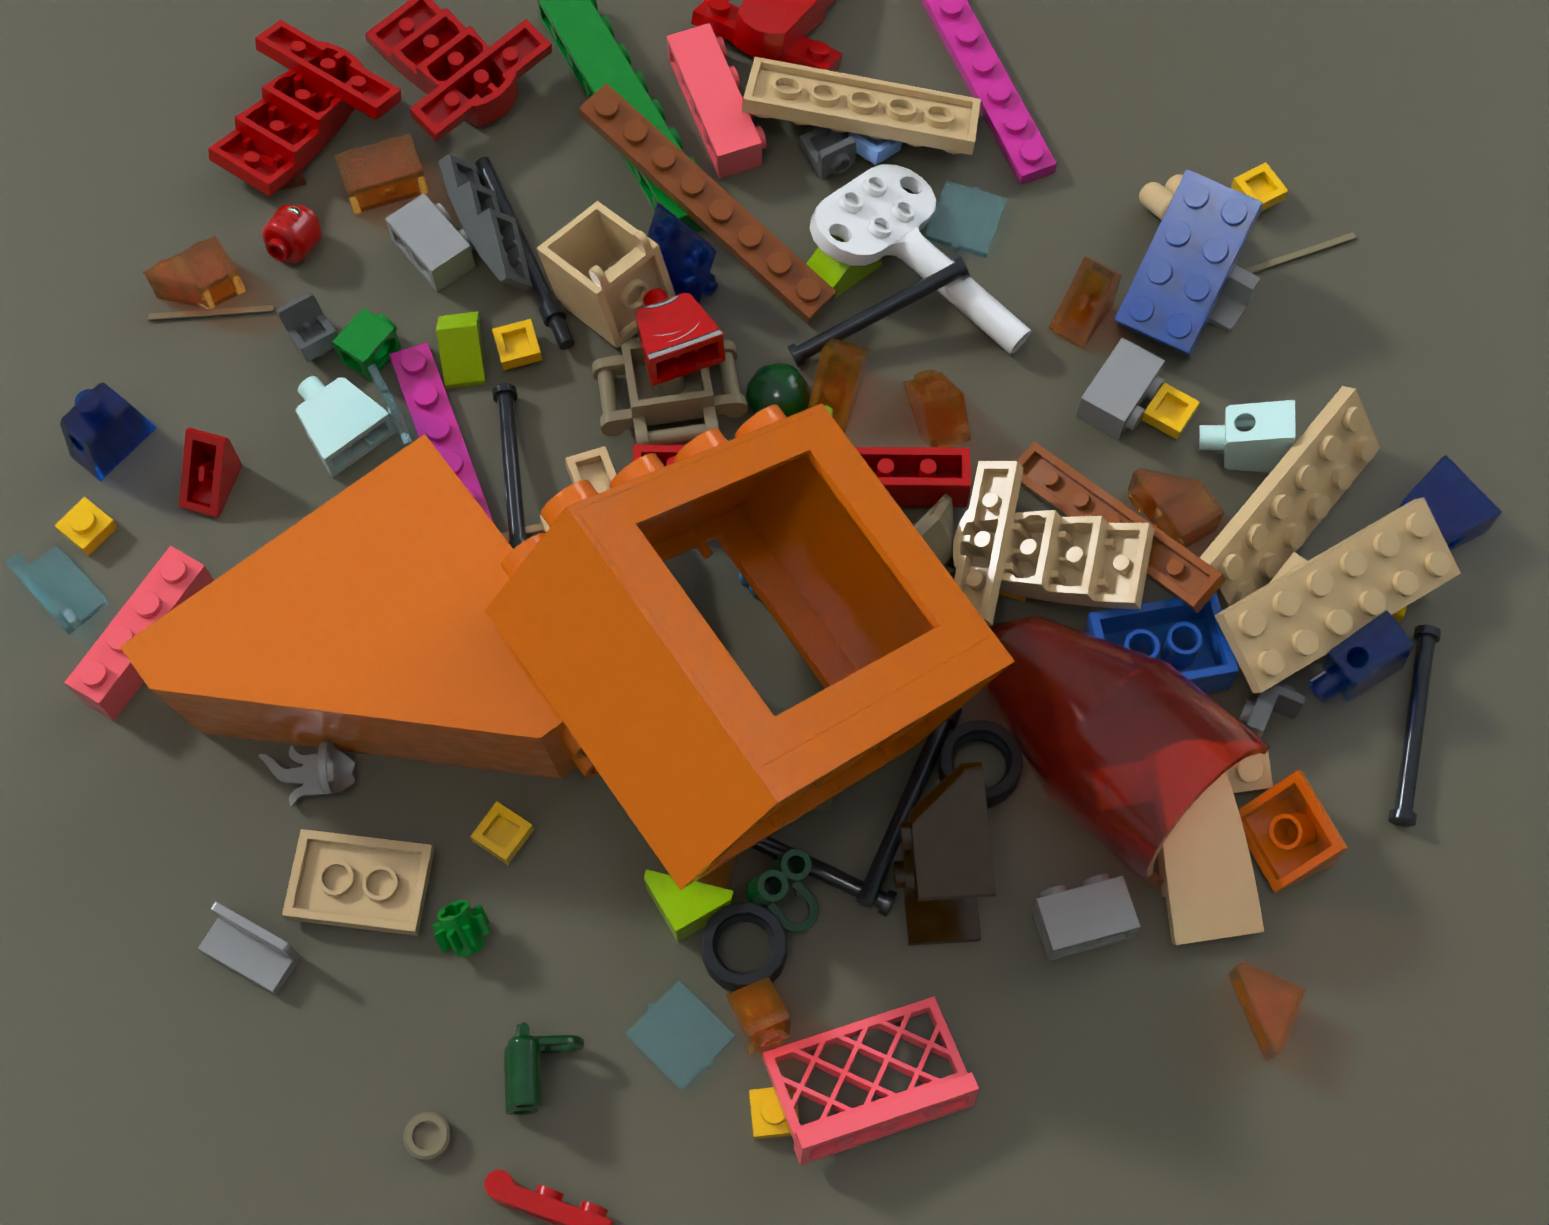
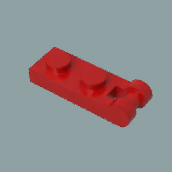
(543, 1203)

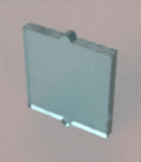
(965, 218)
(390, 406)
(680, 1035)

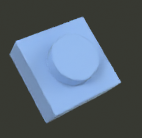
(873, 149)

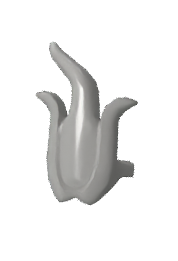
(320, 773)

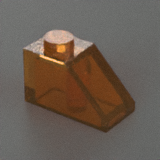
(839, 378)

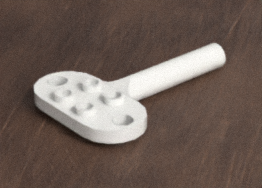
(883, 220)

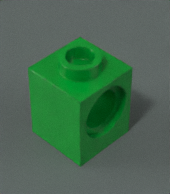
(367, 342)

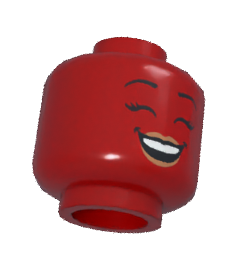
(291, 233)

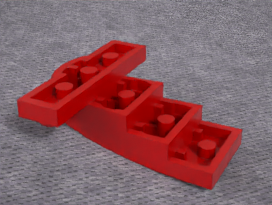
(772, 29)
(455, 65)
(299, 108)

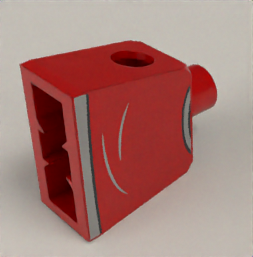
(676, 336)

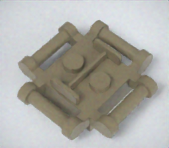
(668, 402)

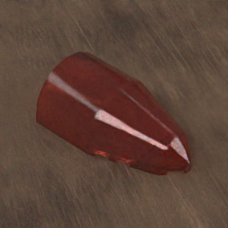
(1113, 734)

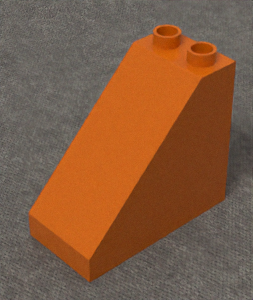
(365, 635)

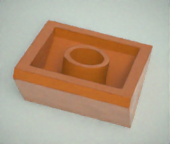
(1290, 832)

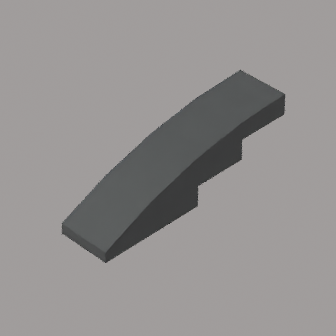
(488, 229)

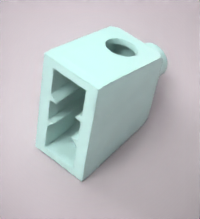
(341, 422)
(1253, 435)

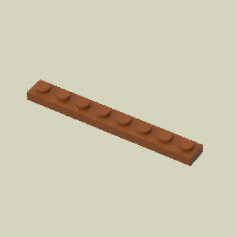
(707, 203)

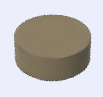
(427, 1136)

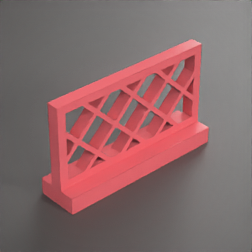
(878, 1117)

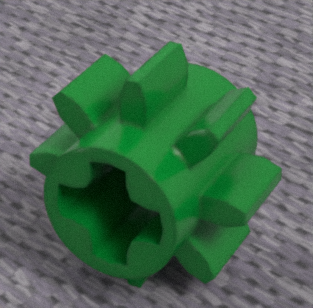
(461, 928)

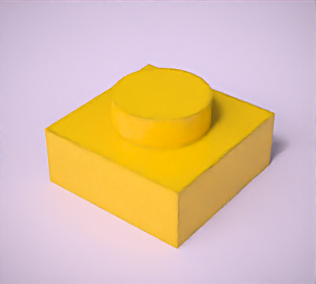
(1262, 185)
(517, 344)
(1170, 410)
(86, 526)
(502, 833)
(767, 1114)

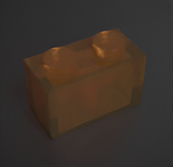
(382, 173)

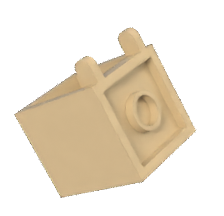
(603, 271)

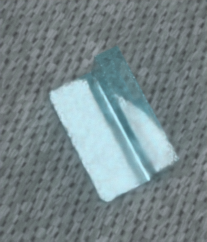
(59, 587)

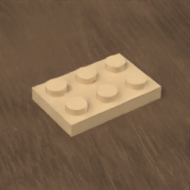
(358, 882)

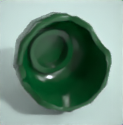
(778, 385)

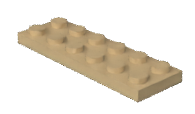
(862, 106)
(1293, 498)
(1337, 594)

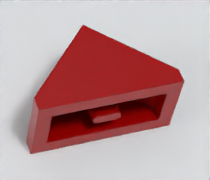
(207, 472)

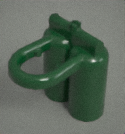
(774, 884)
(523, 1067)

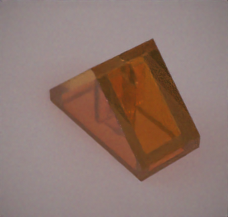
(1086, 302)
(1268, 1006)

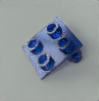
(684, 254)

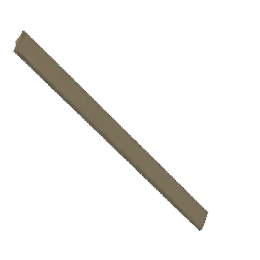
(1303, 252)
(211, 312)

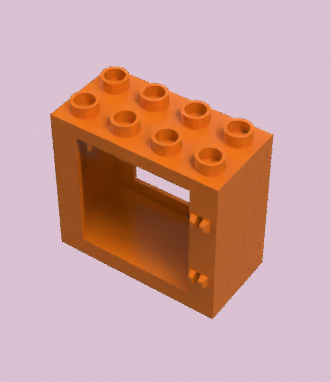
(658, 691)

